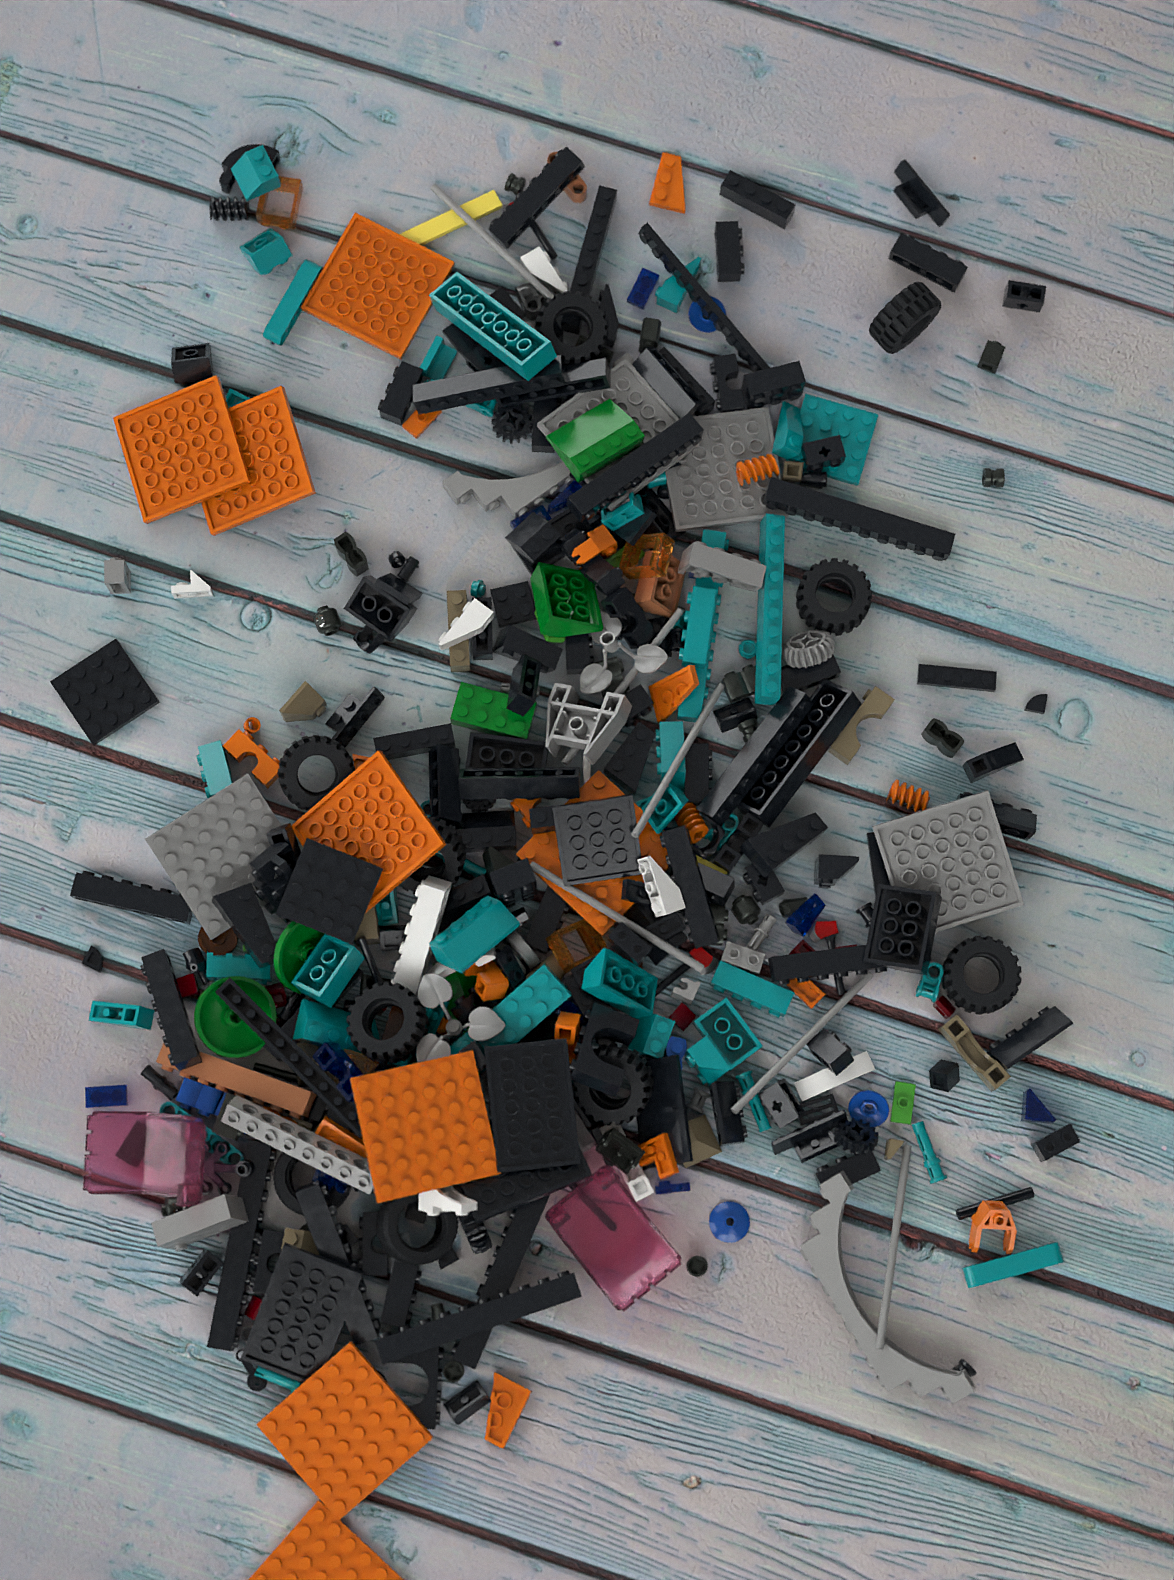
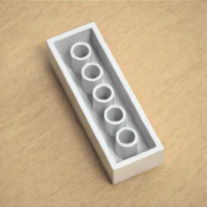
(421, 930)

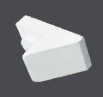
(197, 588)

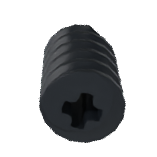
(226, 208)

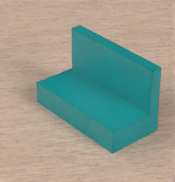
(438, 359)

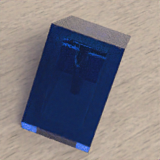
(1034, 1110)

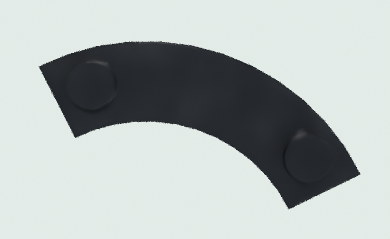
(595, 570)

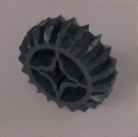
(475, 1233)

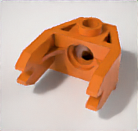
(599, 542)
(992, 1216)

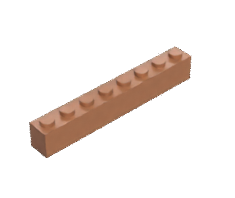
(245, 1083)

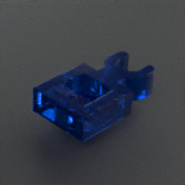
(330, 1181)
(666, 1187)

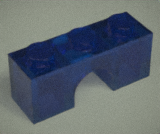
(334, 1060)

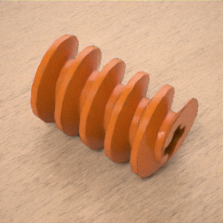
(755, 468)
(908, 796)
(696, 825)

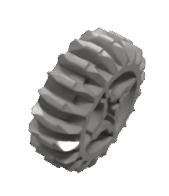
(808, 648)

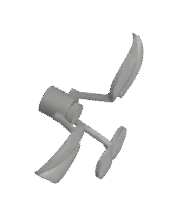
(596, 678)
(483, 1021)

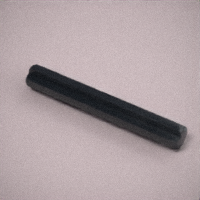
(1007, 1199)

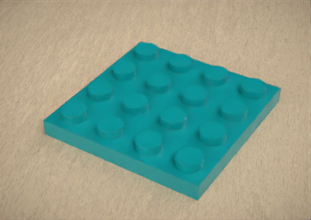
(828, 419)

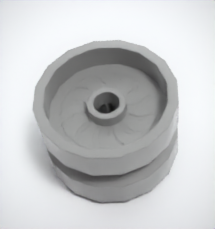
(521, 951)

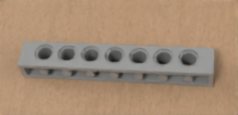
(299, 1143)

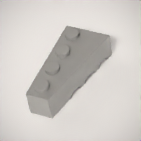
(722, 566)

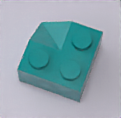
(706, 1061)

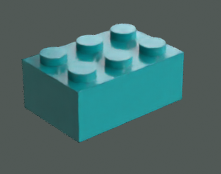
(328, 970)
(728, 1033)

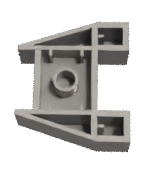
(582, 725)

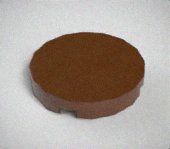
(219, 945)

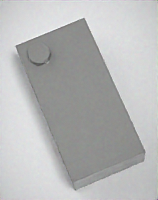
(199, 1222)

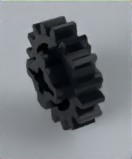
(506, 426)
(856, 1136)

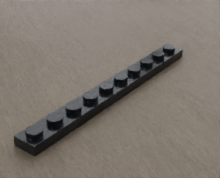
(699, 295)

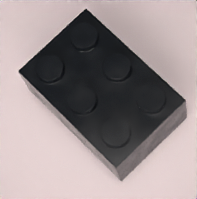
(773, 385)

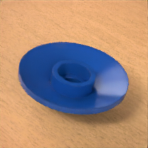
(698, 321)
(874, 1115)
(718, 1224)

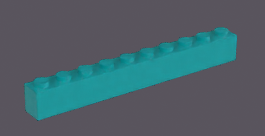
(770, 611)
(693, 705)

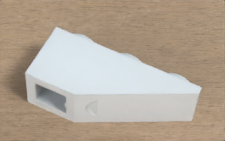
(539, 266)
(470, 623)
(662, 891)

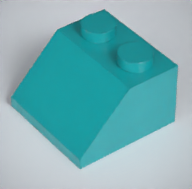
(255, 173)
(266, 251)
(667, 808)
(652, 1036)

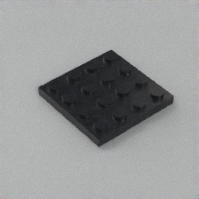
(104, 692)
(597, 839)
(329, 891)

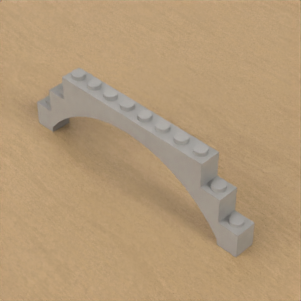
(515, 493)
(827, 1263)

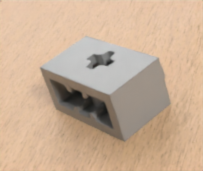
(117, 576)
(743, 958)

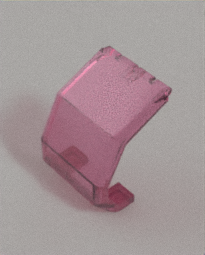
(145, 1155)
(613, 1238)

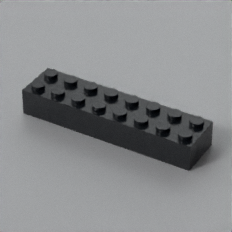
(801, 752)

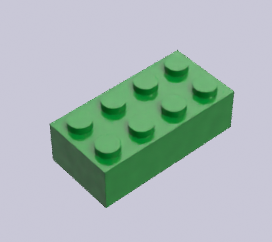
(487, 713)

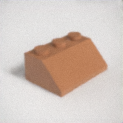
(660, 594)

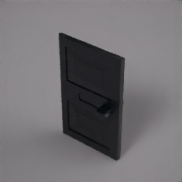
(666, 1109)

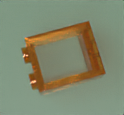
(288, 185)
(659, 561)
(562, 953)

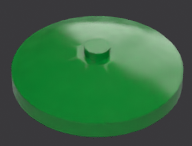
(293, 950)
(222, 1028)

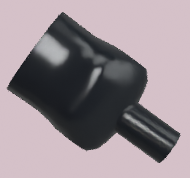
(196, 963)

